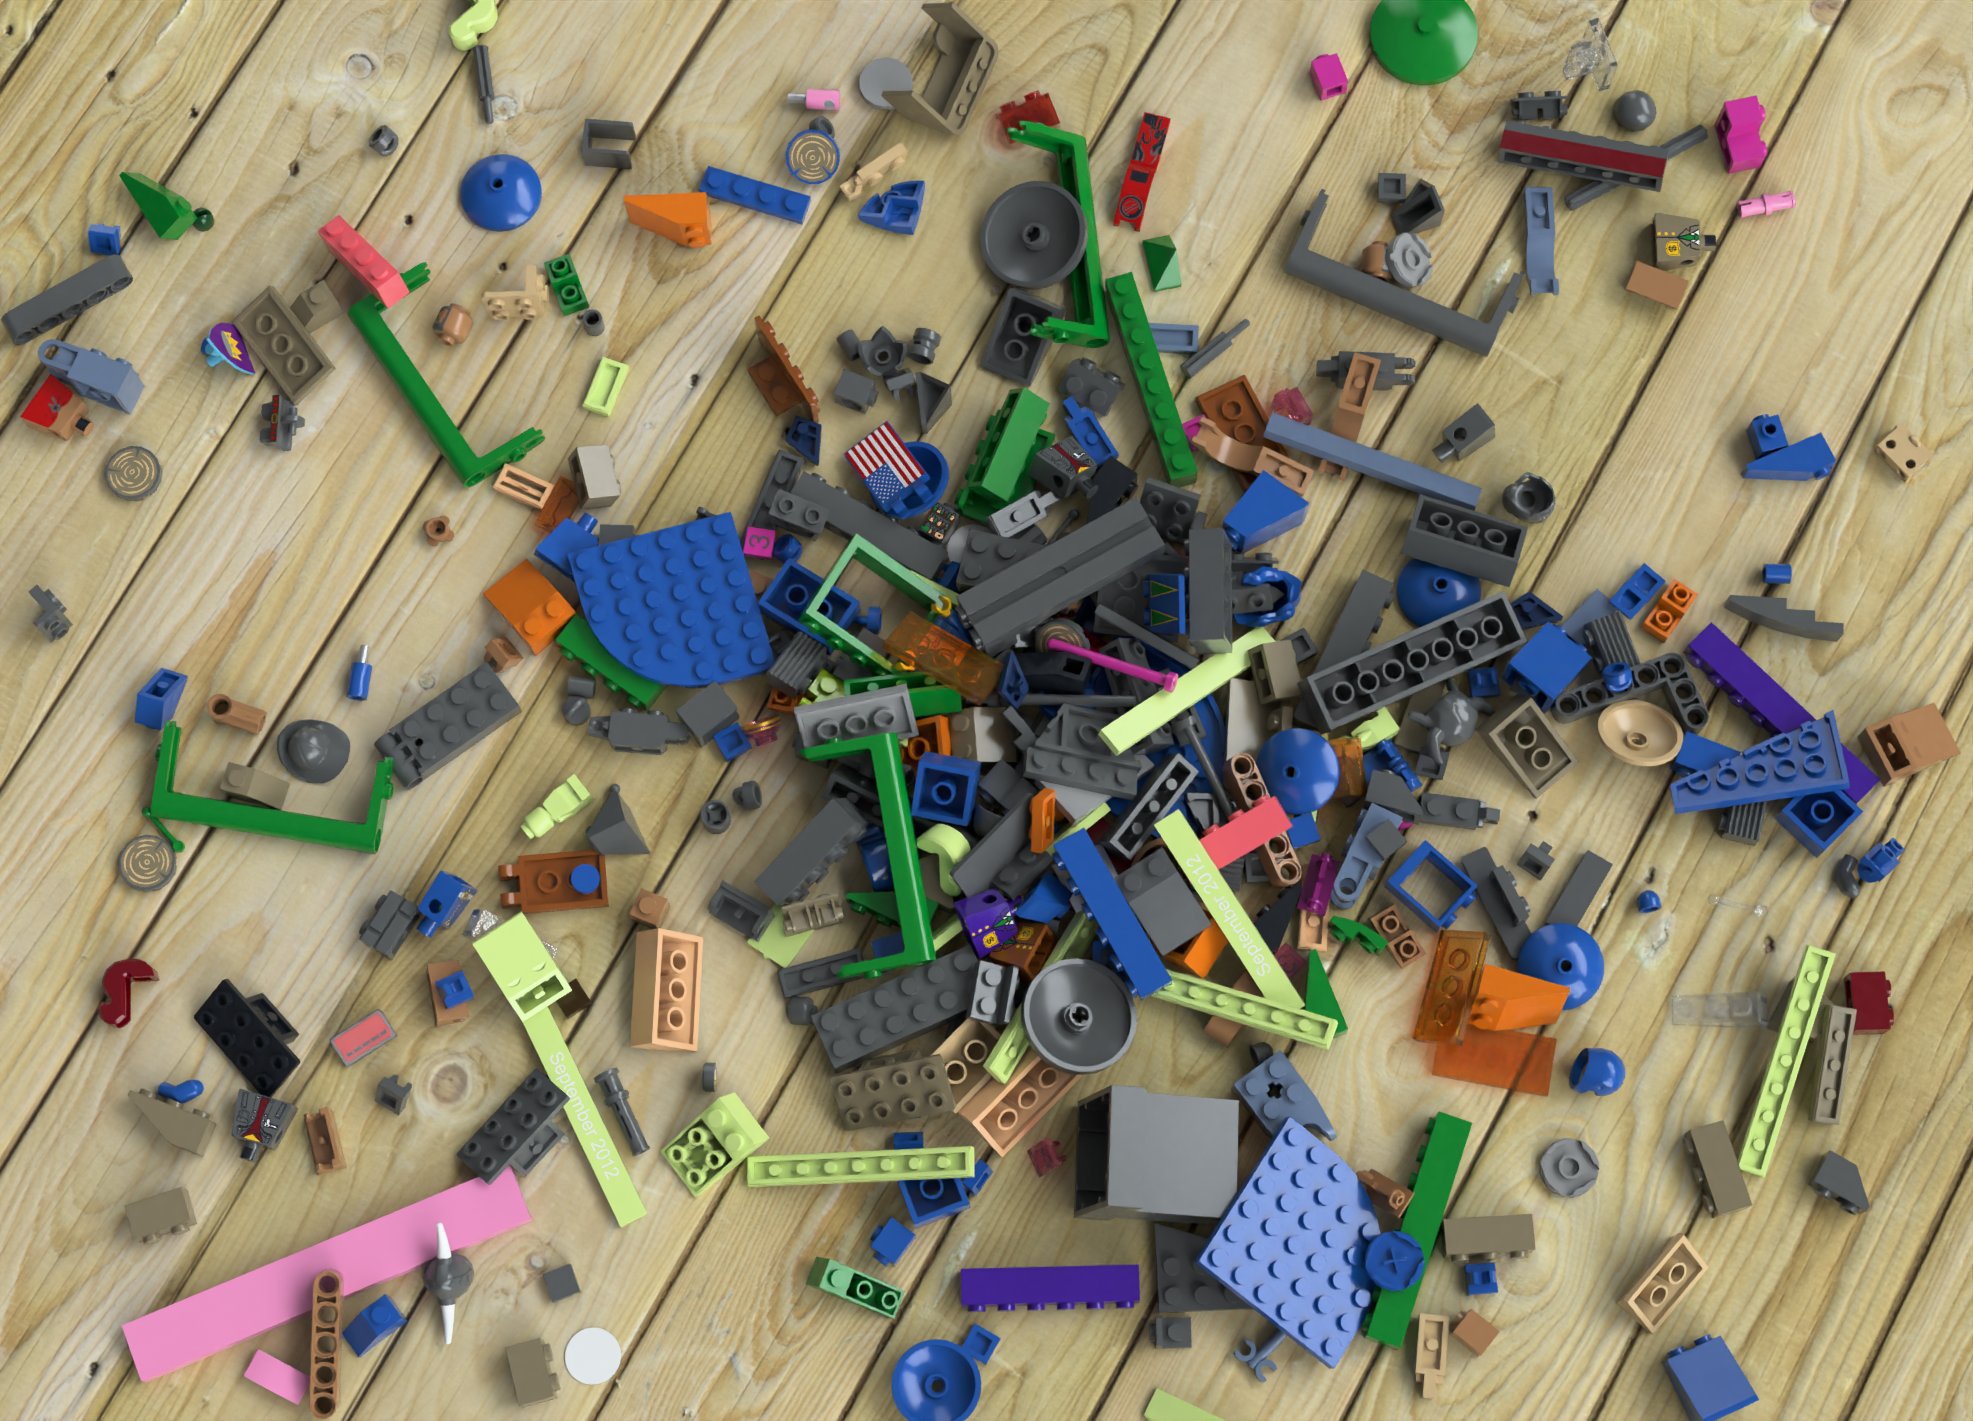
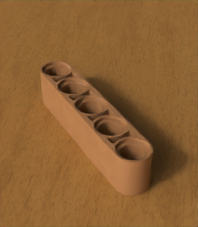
(1252, 779)
(326, 1358)

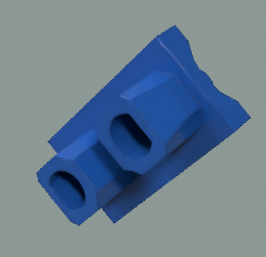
(1880, 861)

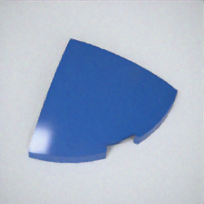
(896, 209)

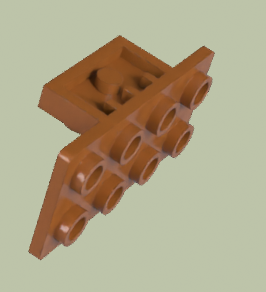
(777, 378)

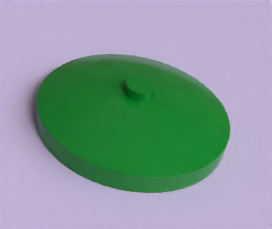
(1423, 39)

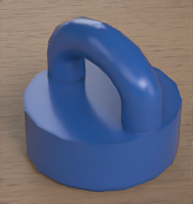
(787, 547)
(873, 620)
(1617, 676)

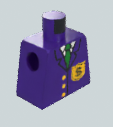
(987, 920)

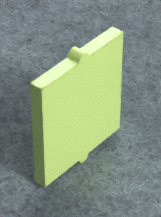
(775, 944)

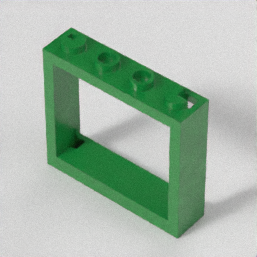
(888, 570)

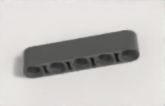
(66, 299)

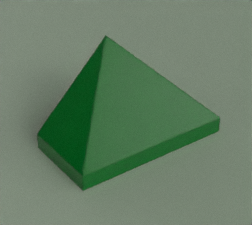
(1162, 262)

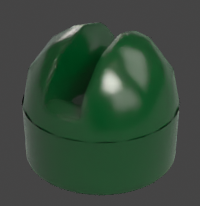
(204, 222)

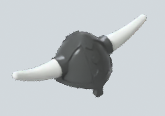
(447, 1279)

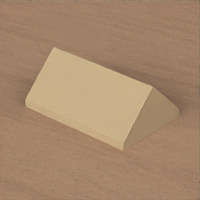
(964, 1059)
(1663, 1283)

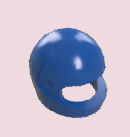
(1603, 1072)

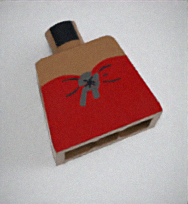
(57, 411)

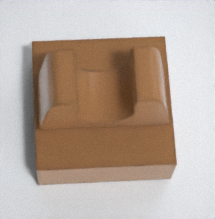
(503, 652)

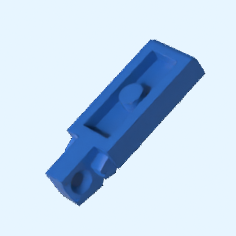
(1088, 432)

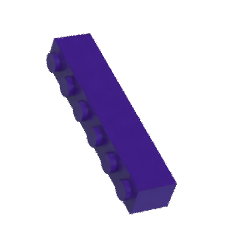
(1050, 1286)

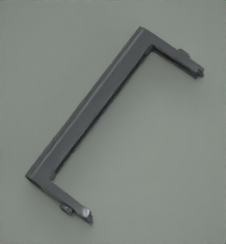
(1391, 299)

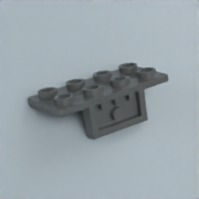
(1003, 857)
(518, 1131)

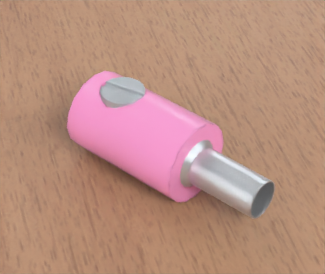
(817, 99)

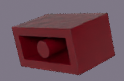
(1869, 995)

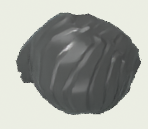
(1529, 500)

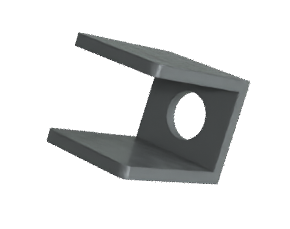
(610, 130)
(708, 713)

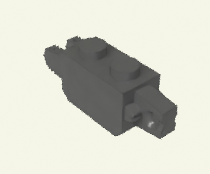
(1339, 366)
(638, 732)

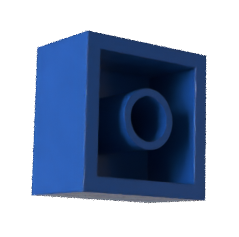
(946, 788)
(1818, 819)
(933, 1199)

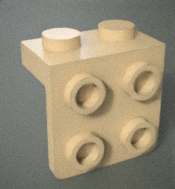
(522, 304)

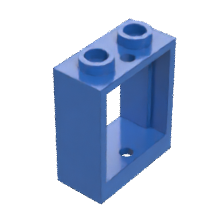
(1428, 852)

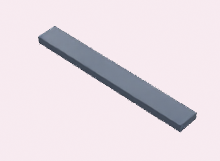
(1371, 462)

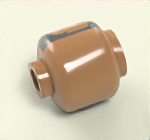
(1375, 262)
(452, 324)

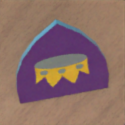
(227, 345)

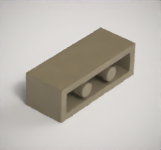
(1717, 1169)
(1487, 1237)

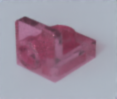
(1298, 408)

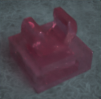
(1045, 1156)

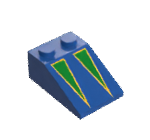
(1166, 603)

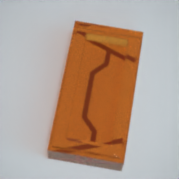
(559, 505)

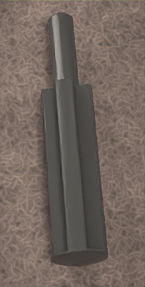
(484, 80)
(1212, 350)

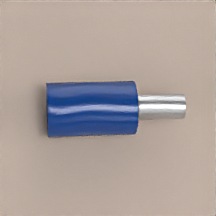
(360, 676)

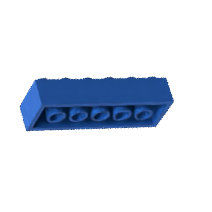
(1112, 914)

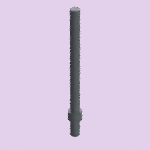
(995, 700)

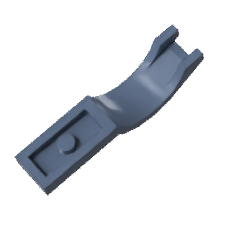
(1540, 240)

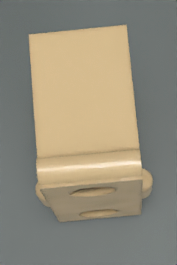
(1903, 452)

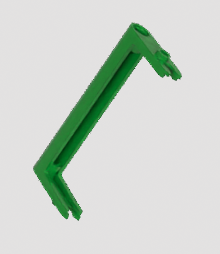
(1086, 279)
(422, 401)
(262, 820)
(901, 850)

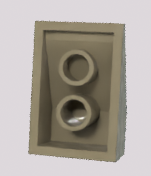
(1527, 744)

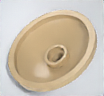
(1639, 733)

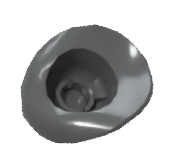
(313, 750)

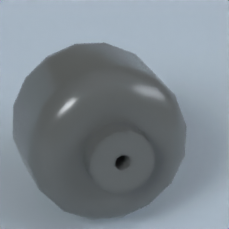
(800, 1010)

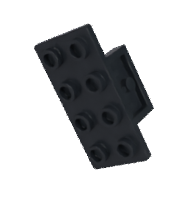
(250, 1035)

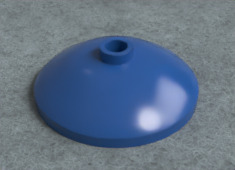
(504, 206)
(936, 467)
(1424, 601)
(1314, 765)
(1550, 946)
(934, 1362)

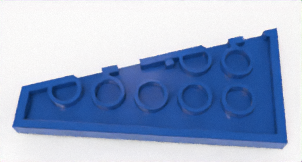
(1778, 768)

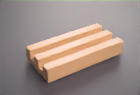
(518, 496)

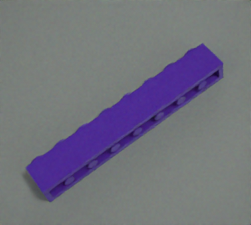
(1762, 697)

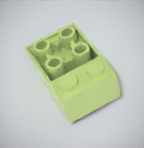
(522, 966)
(714, 1143)

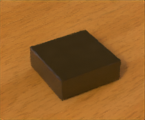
(574, 1000)

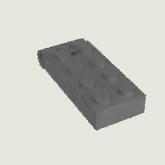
(447, 726)

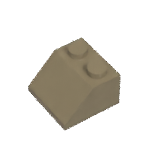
(982, 736)

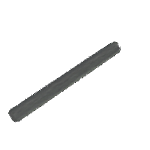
(1597, 188)

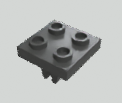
(1169, 509)

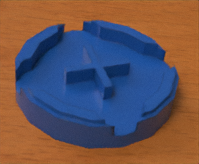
(1394, 1261)

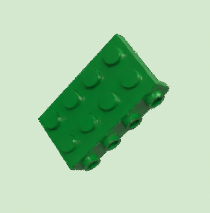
(975, 506)

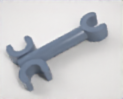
(1256, 1359)

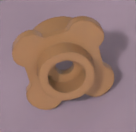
(432, 525)

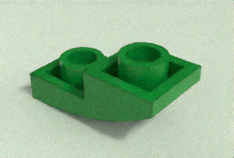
(566, 285)
(1347, 930)

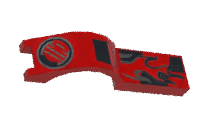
(1142, 170)

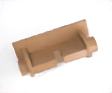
(1385, 1192)

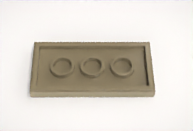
(283, 345)

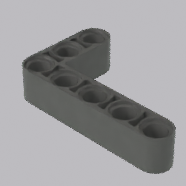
(1659, 679)

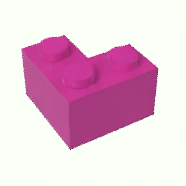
(1739, 136)

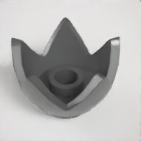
(882, 343)

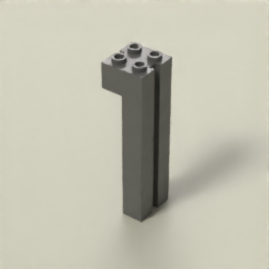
(1058, 576)

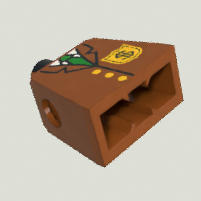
(1026, 949)

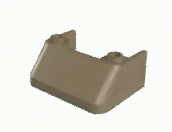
(959, 76)

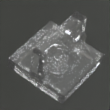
(1592, 56)

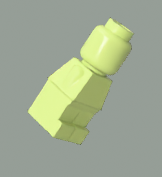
(1375, 730)
(559, 806)

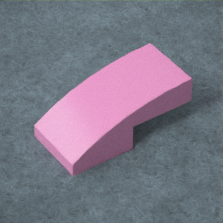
(277, 1376)

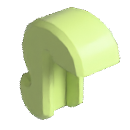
(475, 20)
(950, 847)

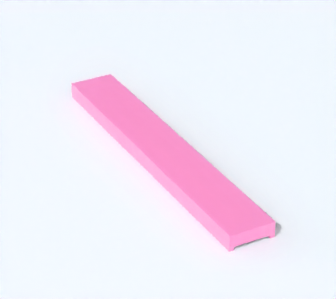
(285, 1287)

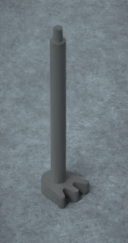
(1187, 725)

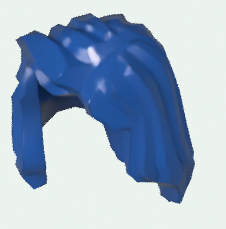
(1284, 609)

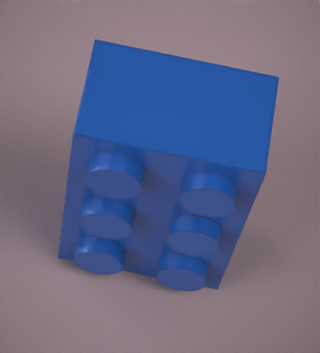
(791, 593)

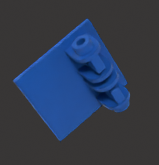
(1389, 758)

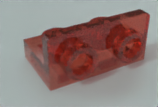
(1035, 108)

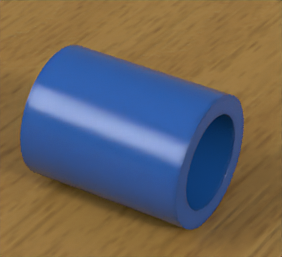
(1777, 573)

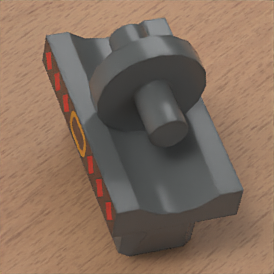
(283, 423)

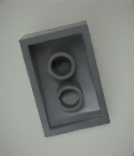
(1011, 346)
(1162, 901)

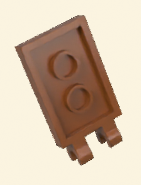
(546, 885)

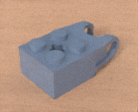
(94, 375)
(1360, 857)
(1294, 1098)

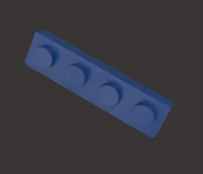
(755, 195)

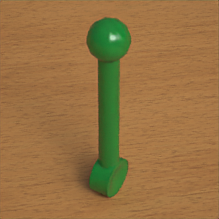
(178, 846)

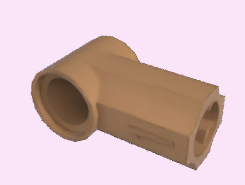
(238, 714)

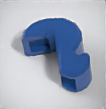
(876, 858)

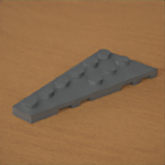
(1183, 1283)

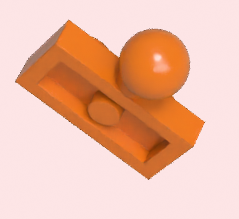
(1043, 817)

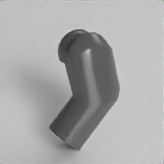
(1845, 878)

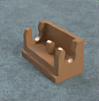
(1657, 285)
(443, 1016)
(324, 1141)

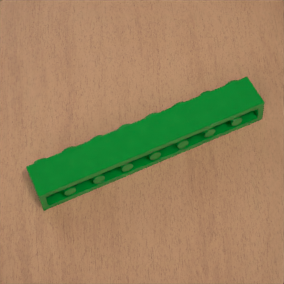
(1150, 380)
(1420, 1220)

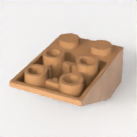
(1908, 743)

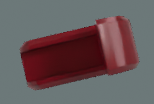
(117, 987)

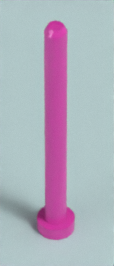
(1168, 681)

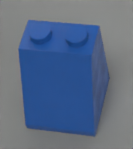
(1263, 514)
(1547, 665)
(1708, 1380)

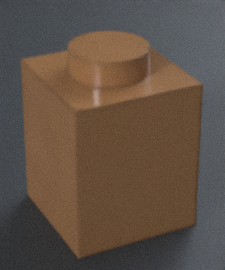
(649, 909)
(1473, 1332)

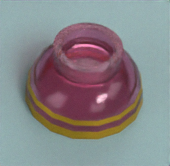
(763, 729)

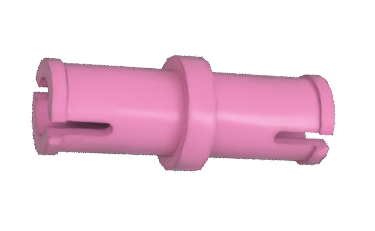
(1766, 204)

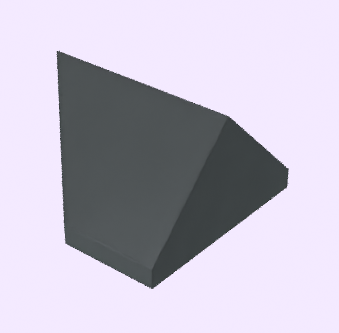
(1420, 211)
(933, 400)
(616, 830)

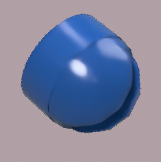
(1648, 902)

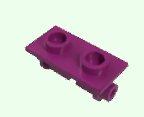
(1318, 884)

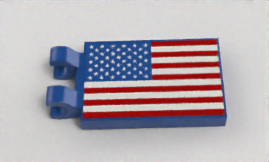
(889, 469)

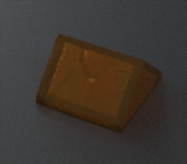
(1352, 770)

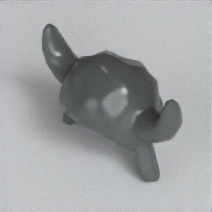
(1451, 719)

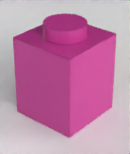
(1328, 76)

